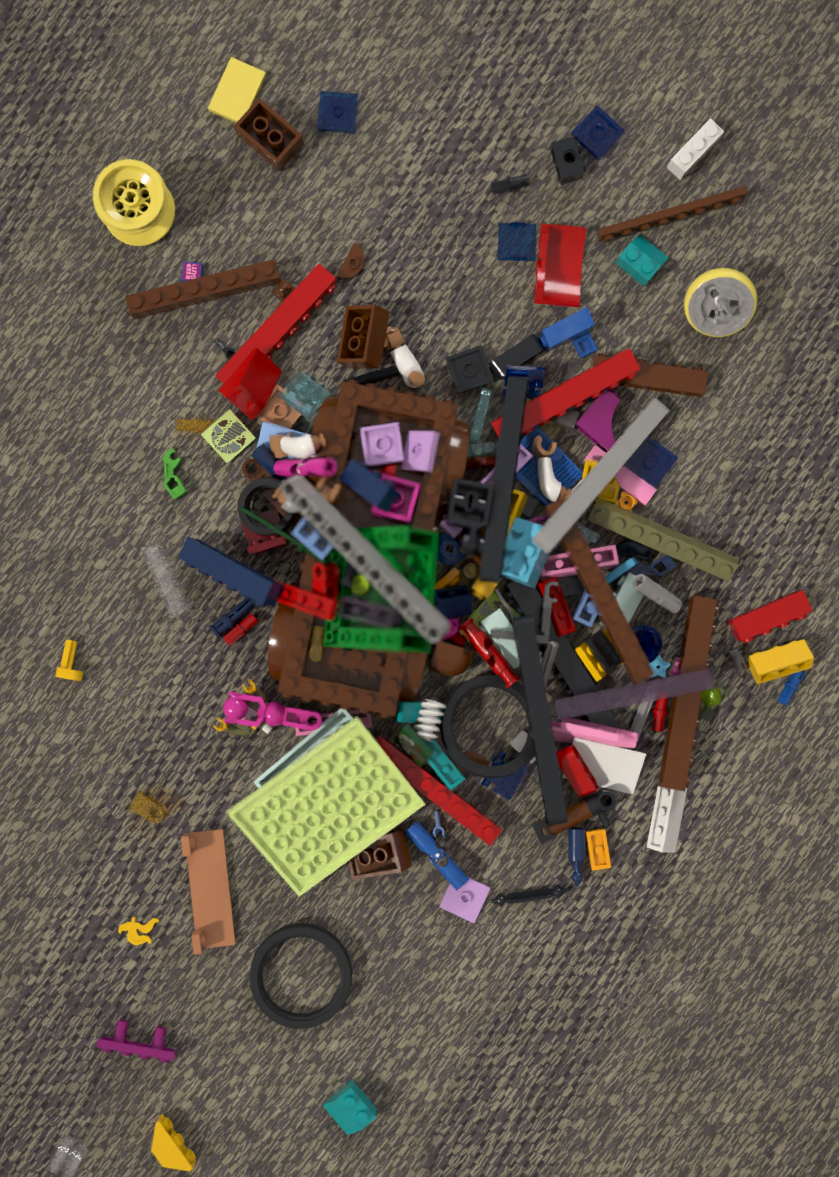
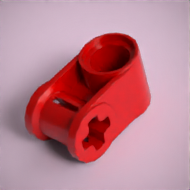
(324, 582)

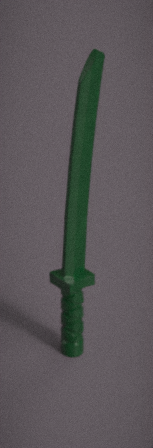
(302, 548)

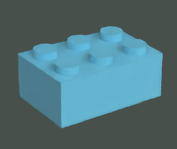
(522, 556)

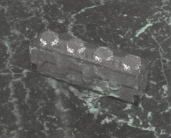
(166, 579)

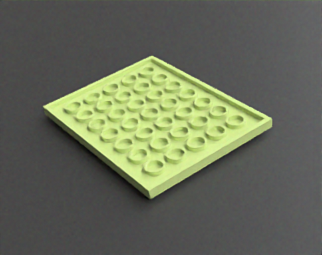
(326, 807)

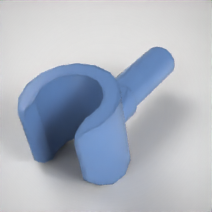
(438, 828)

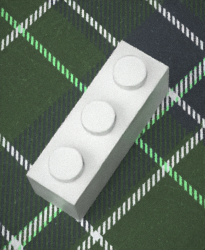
(695, 149)

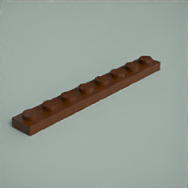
(678, 212)

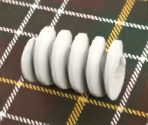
(429, 719)

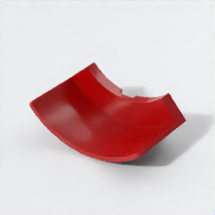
(560, 265)

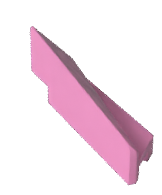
(593, 732)

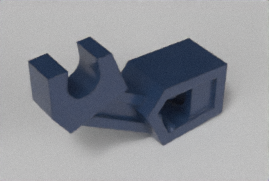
(639, 568)

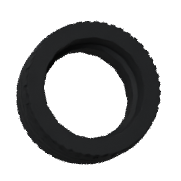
(245, 501)

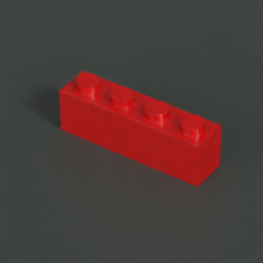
(770, 615)

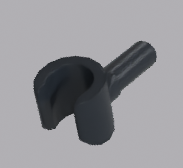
(224, 348)

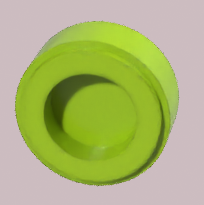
(361, 585)

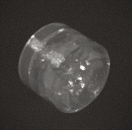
(68, 1157)

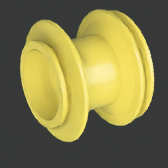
(131, 180)

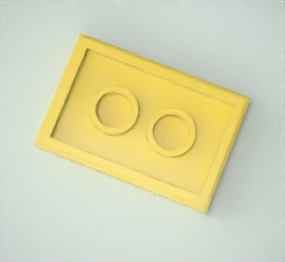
(236, 90)

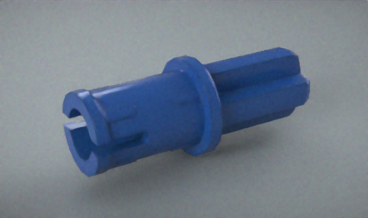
(790, 687)

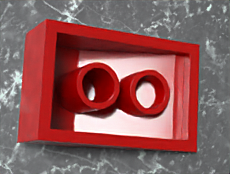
(252, 383)

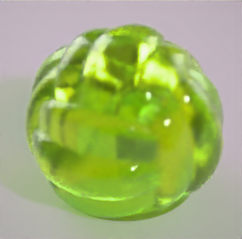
(711, 697)

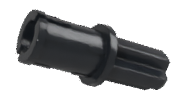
(509, 184)

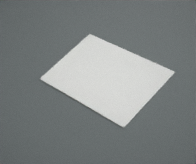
(611, 765)

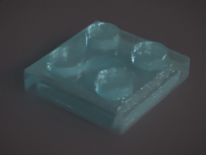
(304, 395)

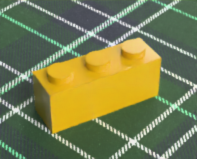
(780, 661)

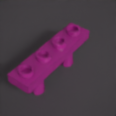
(146, 1051)

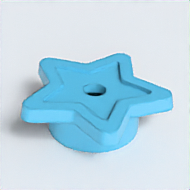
(663, 666)

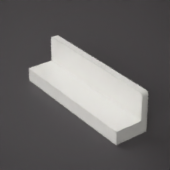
(666, 819)

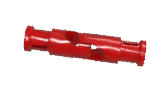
(480, 641)

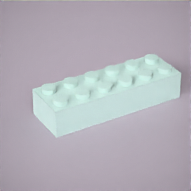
(328, 727)

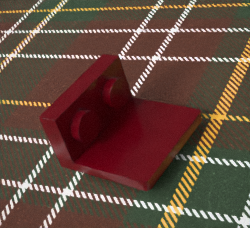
(260, 543)

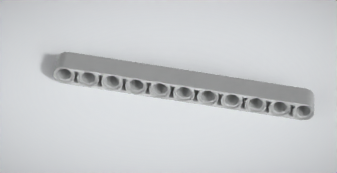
(600, 475)
(365, 558)

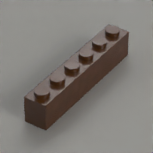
(664, 378)

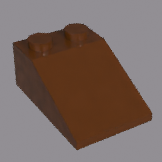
(382, 857)

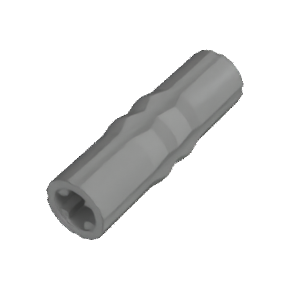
(657, 593)

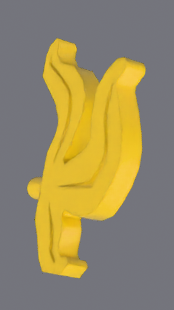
(132, 935)

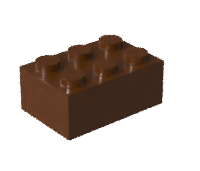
(269, 134)
(363, 337)

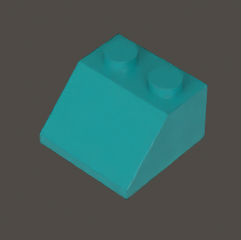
(641, 259)
(351, 1108)

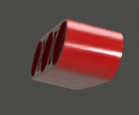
(576, 771)

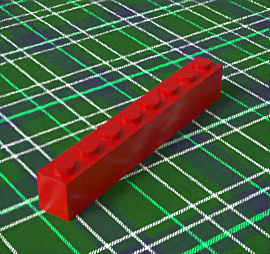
(284, 319)
(576, 390)
(441, 794)

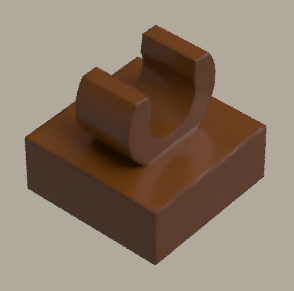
(283, 290)

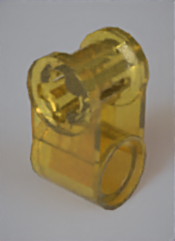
(146, 806)

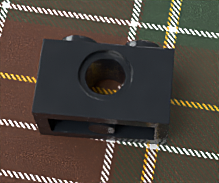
(567, 149)

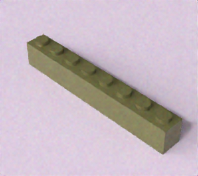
(662, 539)

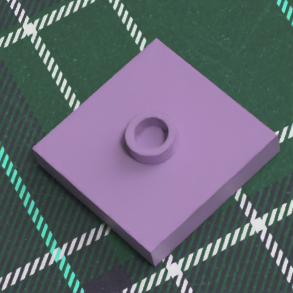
(382, 444)
(420, 451)
(465, 901)

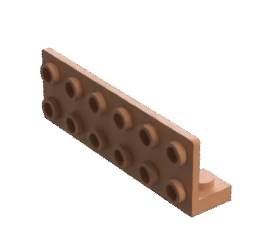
(209, 889)

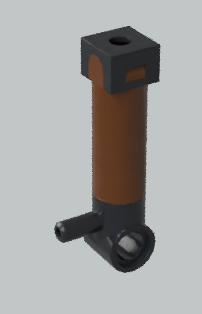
(576, 814)

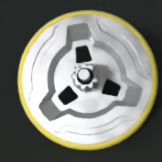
(729, 286)

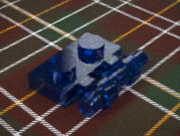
(535, 375)
(508, 784)

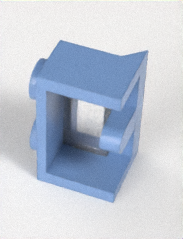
(313, 538)

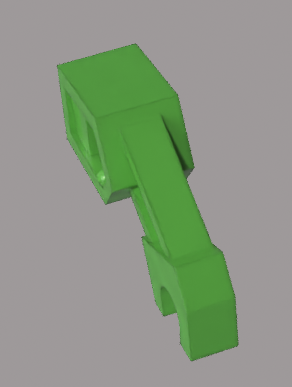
(169, 475)

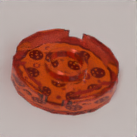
(479, 462)

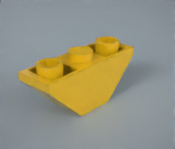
(170, 1148)

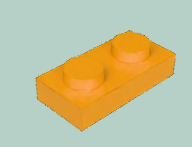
(450, 579)
(598, 849)

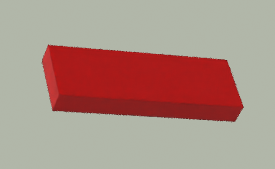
(560, 612)

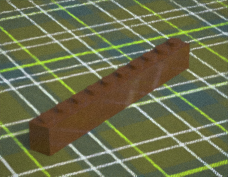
(603, 600)
(685, 707)

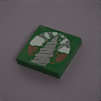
(414, 746)

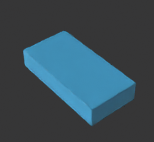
(621, 570)

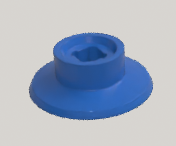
(446, 557)

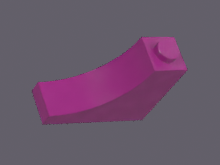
(597, 420)

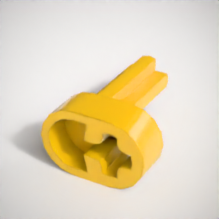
(65, 669)

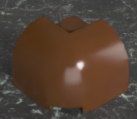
(450, 659)

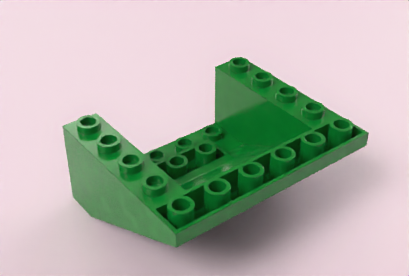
(415, 558)

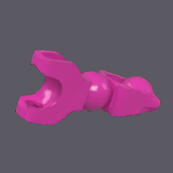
(272, 713)

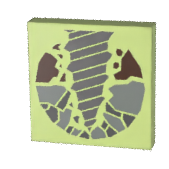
(228, 436)

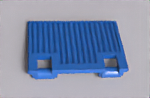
(561, 465)

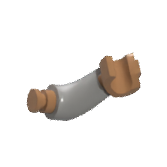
(328, 493)

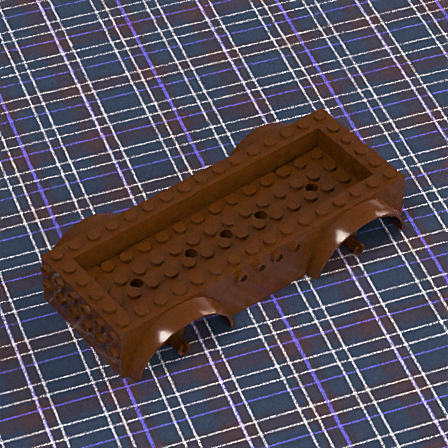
(366, 676)

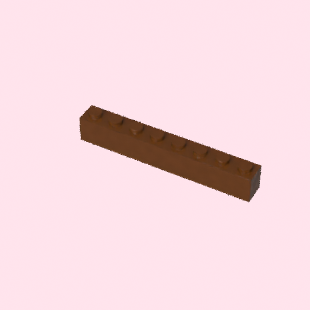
(203, 289)

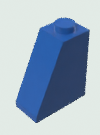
(567, 330)

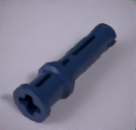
(228, 620)

